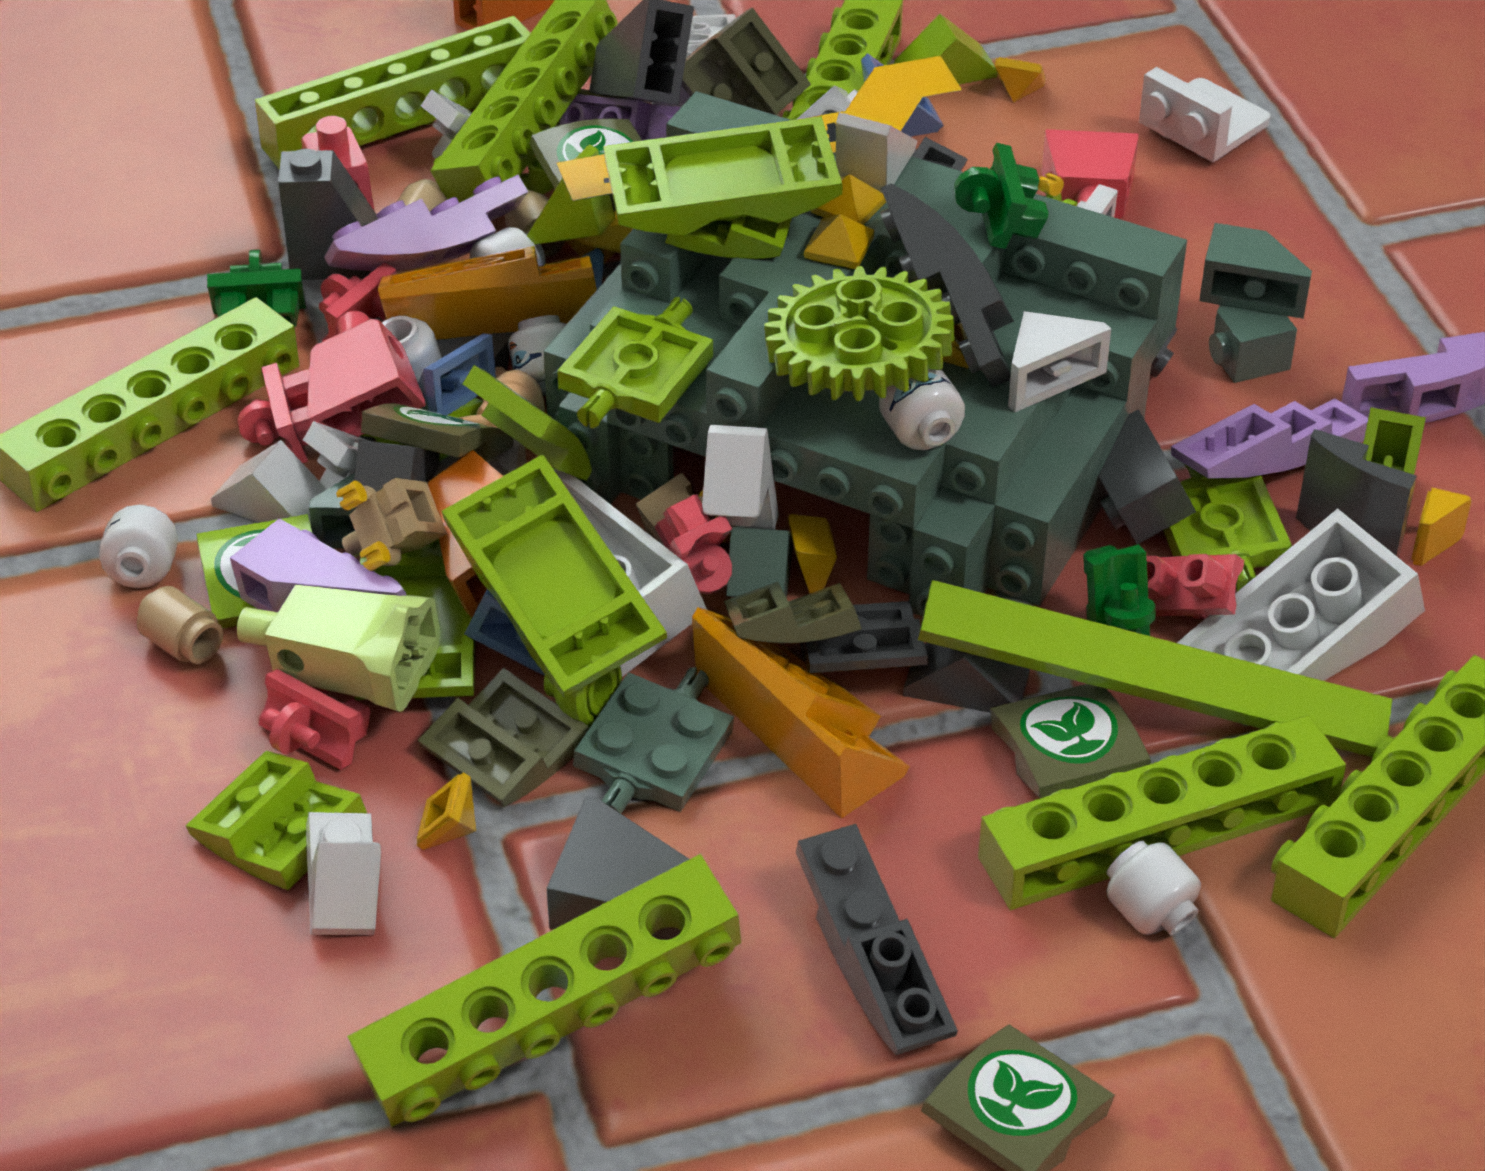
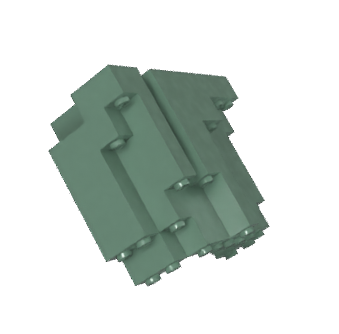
(976, 513)

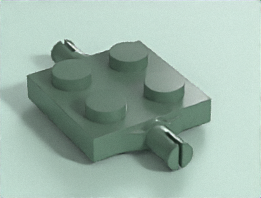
(654, 741)

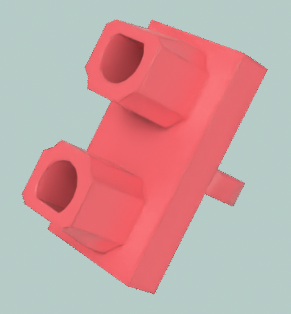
(352, 294)
(281, 415)
(697, 542)
(1194, 584)
(312, 720)

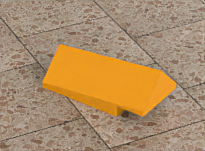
(488, 292)
(796, 714)

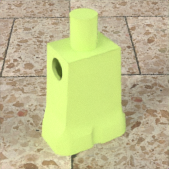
(349, 641)

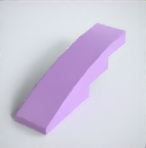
(1265, 442)

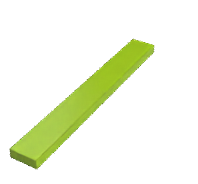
(1150, 667)

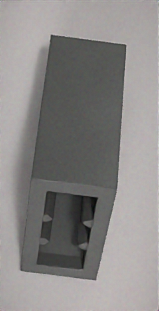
(644, 54)
(315, 204)
(603, 860)

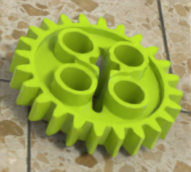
(859, 333)

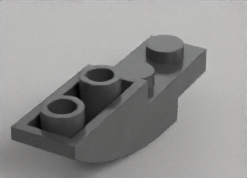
(952, 266)
(872, 944)

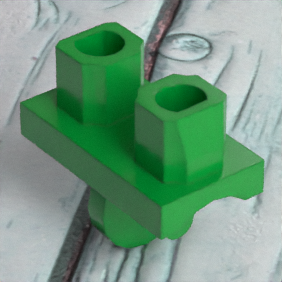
(1003, 197)
(270, 283)
(1119, 588)

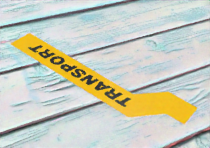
(885, 97)

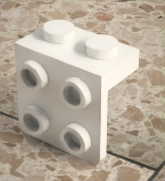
(1198, 114)

